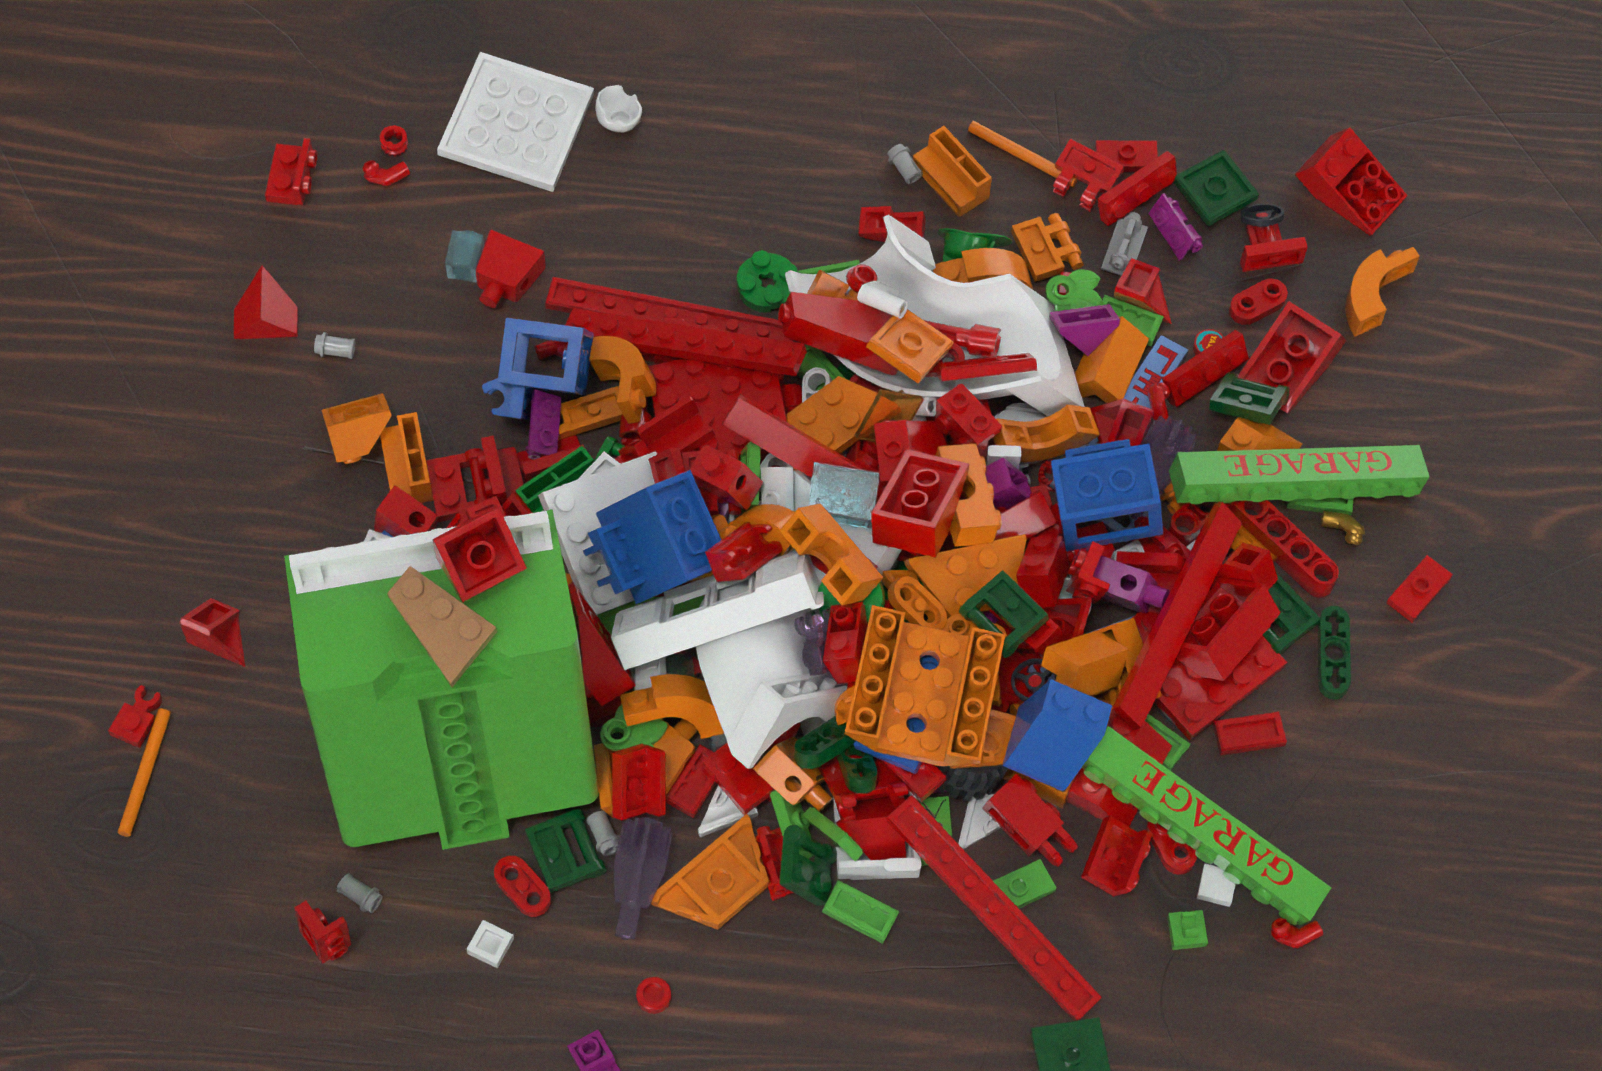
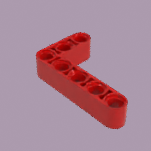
(1268, 519)

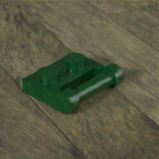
(1248, 399)
(1011, 605)
(1294, 619)
(555, 855)
(800, 874)

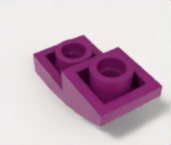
(592, 1053)

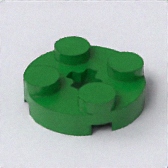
(750, 278)

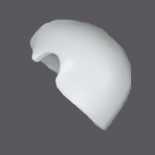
(617, 109)

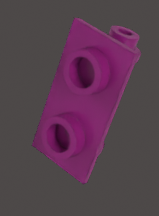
(1171, 223)
(543, 424)

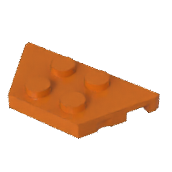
(833, 413)
(963, 571)
(717, 879)

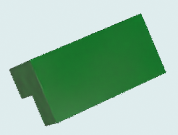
(561, 473)

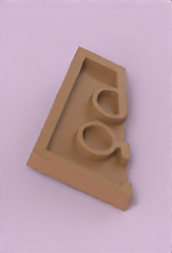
(443, 624)

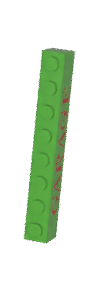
(1298, 474)
(1206, 828)

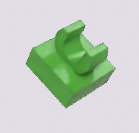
(1187, 929)

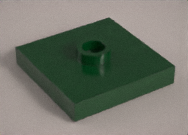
(1216, 187)
(1070, 1046)

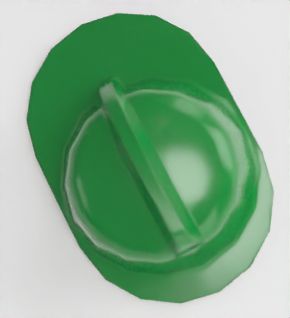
(958, 241)

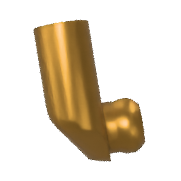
(1346, 523)

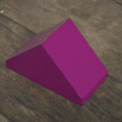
(1086, 326)

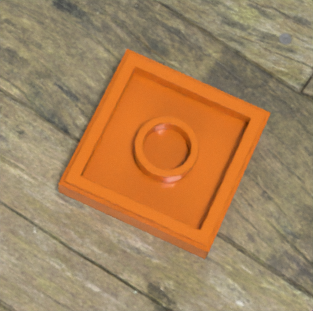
(910, 345)

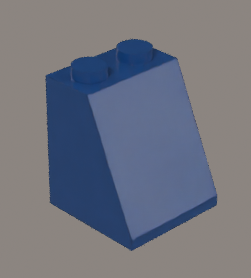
(1055, 734)

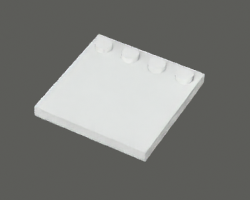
(516, 121)
(575, 517)

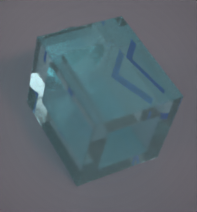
(464, 255)

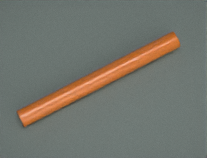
(1015, 150)
(144, 772)

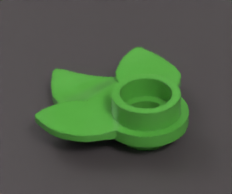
(1079, 290)
(645, 733)

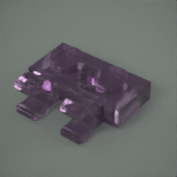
(815, 640)

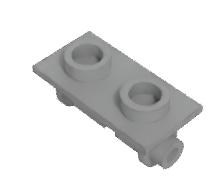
(1124, 243)

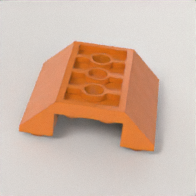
(949, 699)

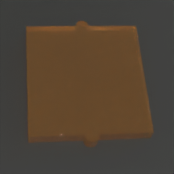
(889, 407)

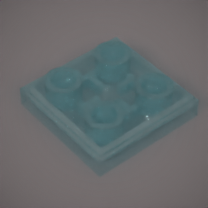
(845, 493)

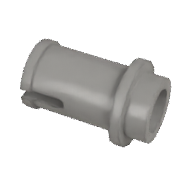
(904, 163)
(334, 346)
(603, 832)
(361, 894)

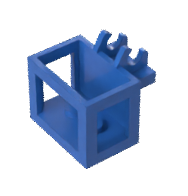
(518, 385)
(1103, 484)
(655, 538)

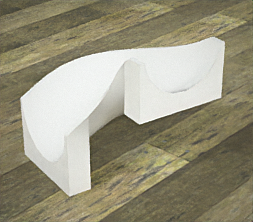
(995, 302)
(760, 671)

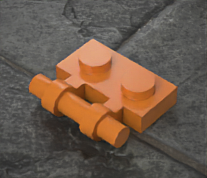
(1038, 250)

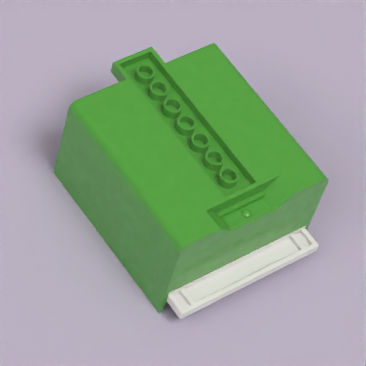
(392, 732)

